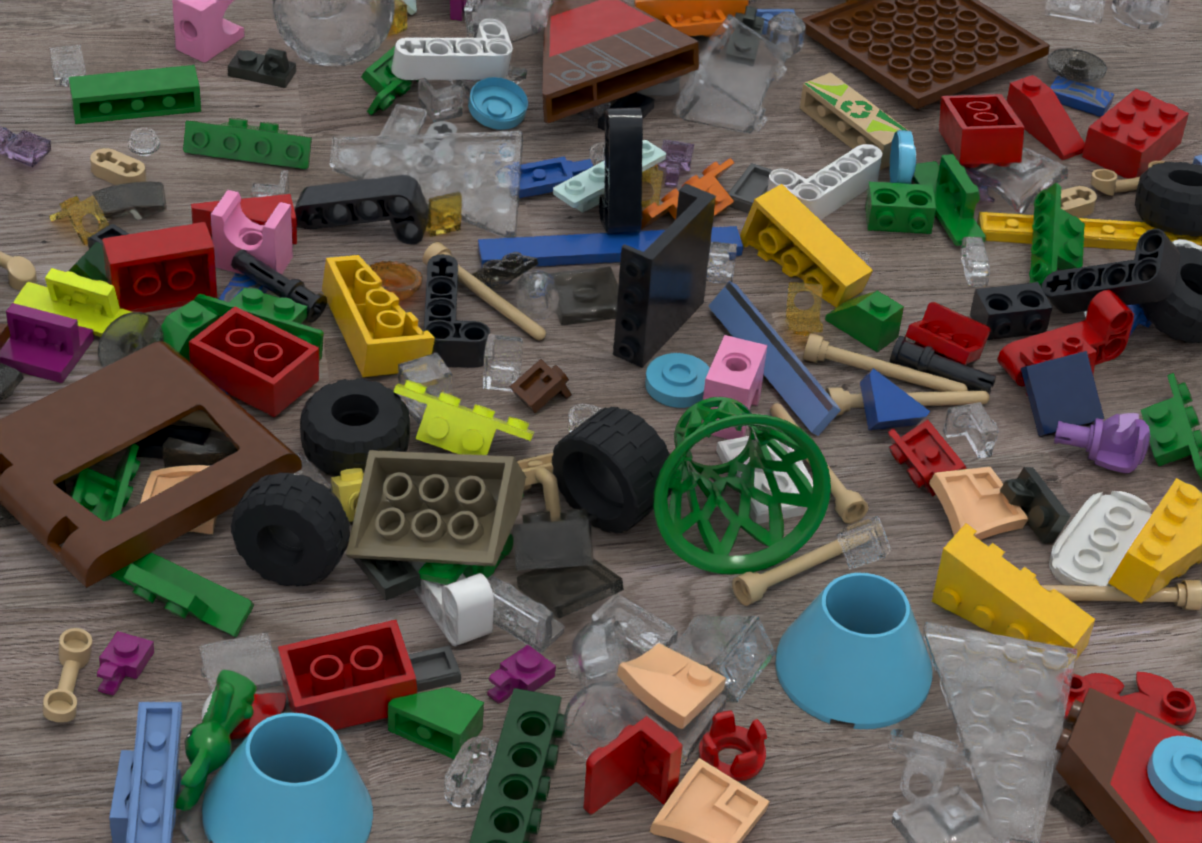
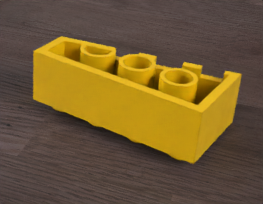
(803, 246)
(371, 318)
(1164, 546)
(1005, 600)

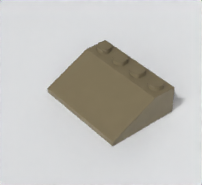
(436, 507)

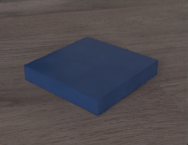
(1062, 392)

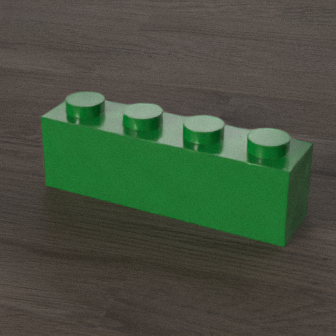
(135, 94)

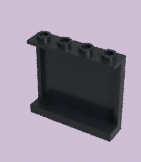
(665, 281)

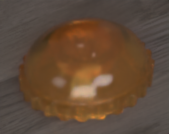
(398, 278)

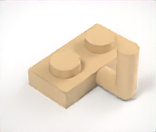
(540, 470)

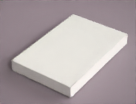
(759, 512)

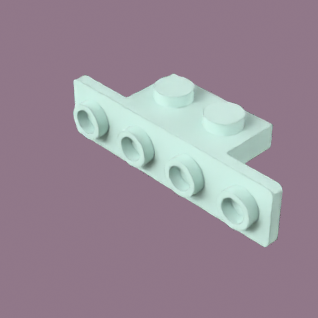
(585, 188)

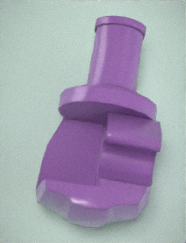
(1105, 446)

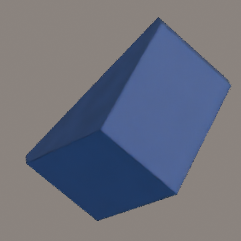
(888, 404)

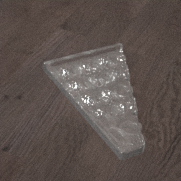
(476, 164)
(1009, 714)

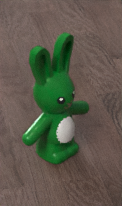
(209, 742)

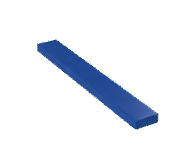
(585, 247)

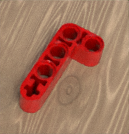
(1104, 329)

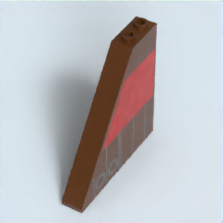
(607, 52)
(1107, 769)

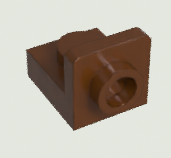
(540, 385)

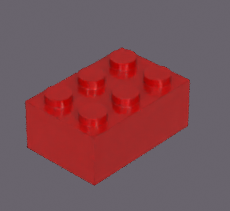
(981, 130)
(1134, 134)
(161, 267)
(255, 361)
(348, 674)

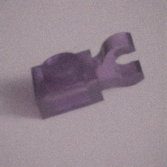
(23, 147)
(678, 158)
(983, 182)

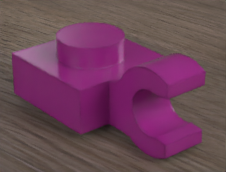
(121, 658)
(523, 671)

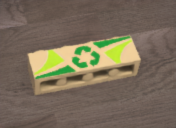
(848, 115)

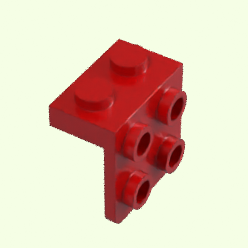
(639, 755)

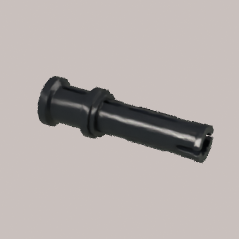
(279, 284)
(929, 362)

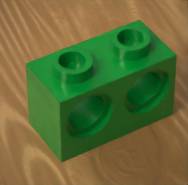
(900, 207)

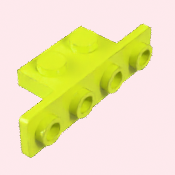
(74, 297)
(456, 426)

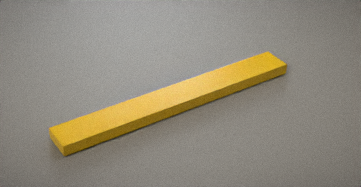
(1097, 232)

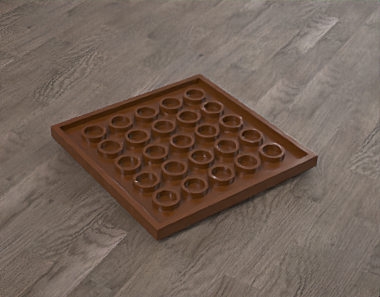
(925, 45)

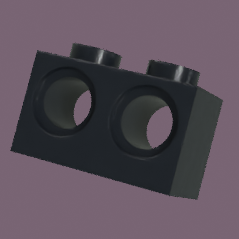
(1012, 310)

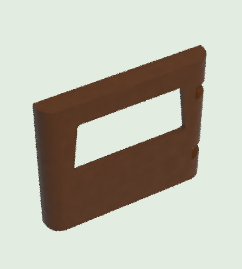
(105, 416)

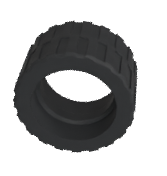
(611, 467)

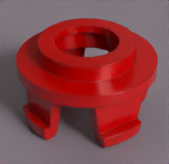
(727, 735)

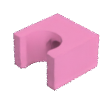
(202, 29)
(234, 232)
(736, 375)

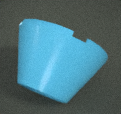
(856, 654)
(257, 804)

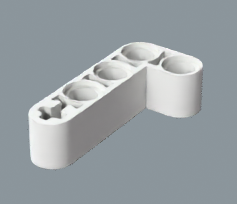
(455, 57)
(835, 183)
(460, 608)

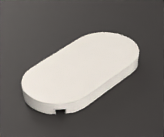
(1098, 539)

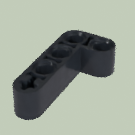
(622, 198)
(366, 201)
(1136, 281)
(455, 341)

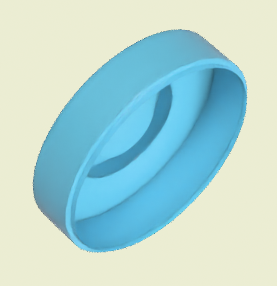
(498, 103)
(902, 157)
(676, 379)
(1177, 771)

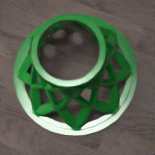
(683, 476)

